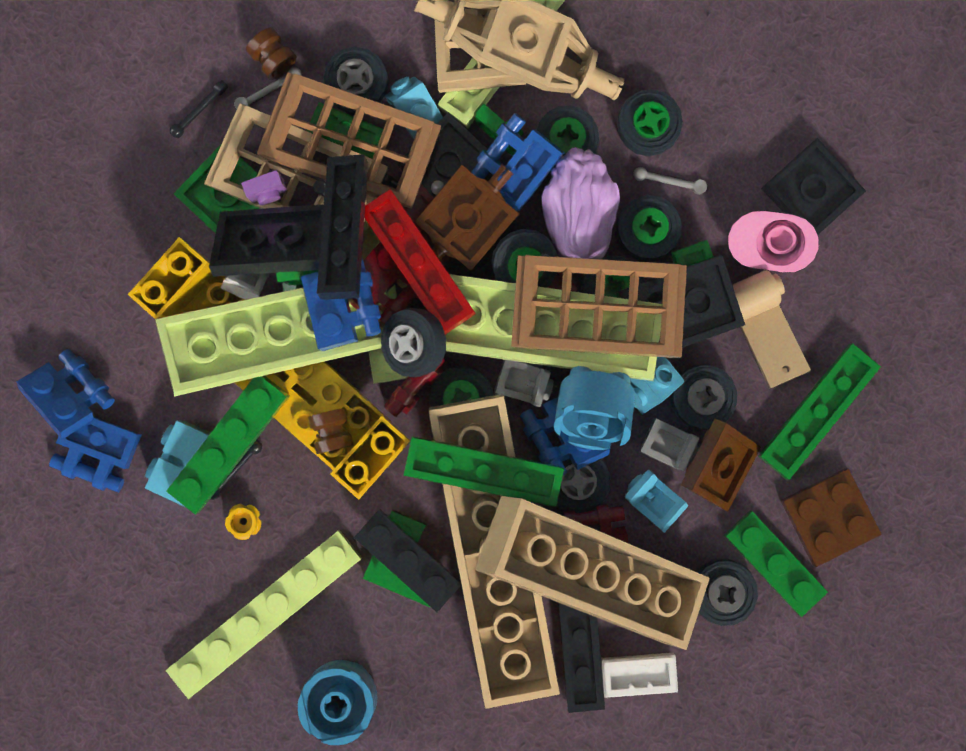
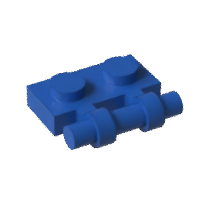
(529, 164)
(333, 318)
(57, 401)
(537, 431)
(102, 441)

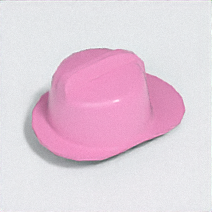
(773, 241)

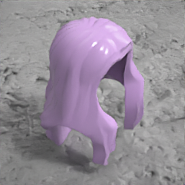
(580, 205)

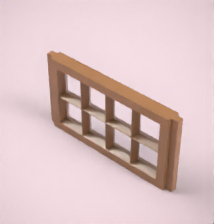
(283, 117)
(671, 309)

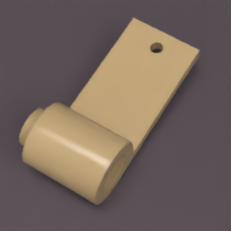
(768, 329)

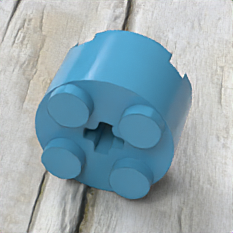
(595, 408)
(326, 719)

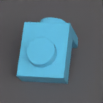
(413, 97)
(651, 393)
(655, 500)

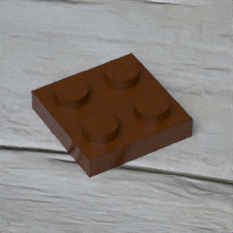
(720, 465)
(830, 517)

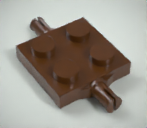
(468, 216)

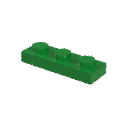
(775, 563)

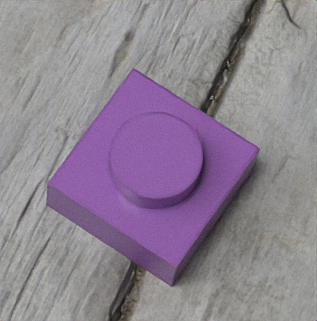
(265, 188)

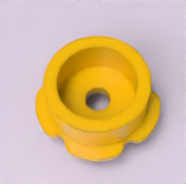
(234, 525)

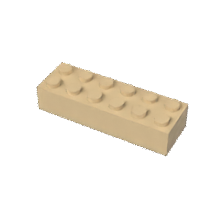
(592, 572)

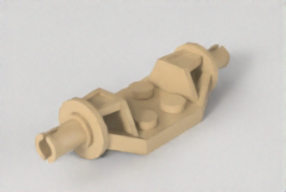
(524, 43)

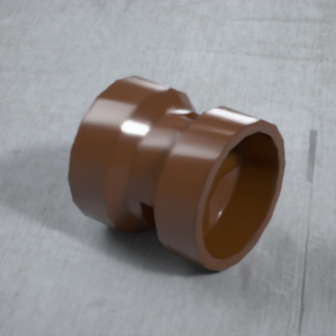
(271, 54)
(331, 433)

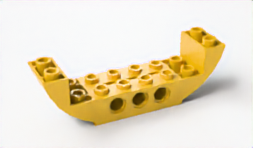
(184, 284)

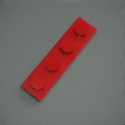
(417, 261)

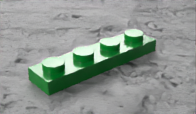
(819, 411)
(227, 443)
(483, 471)

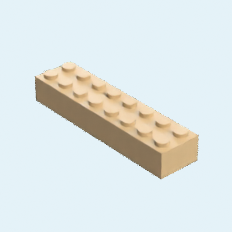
(503, 618)

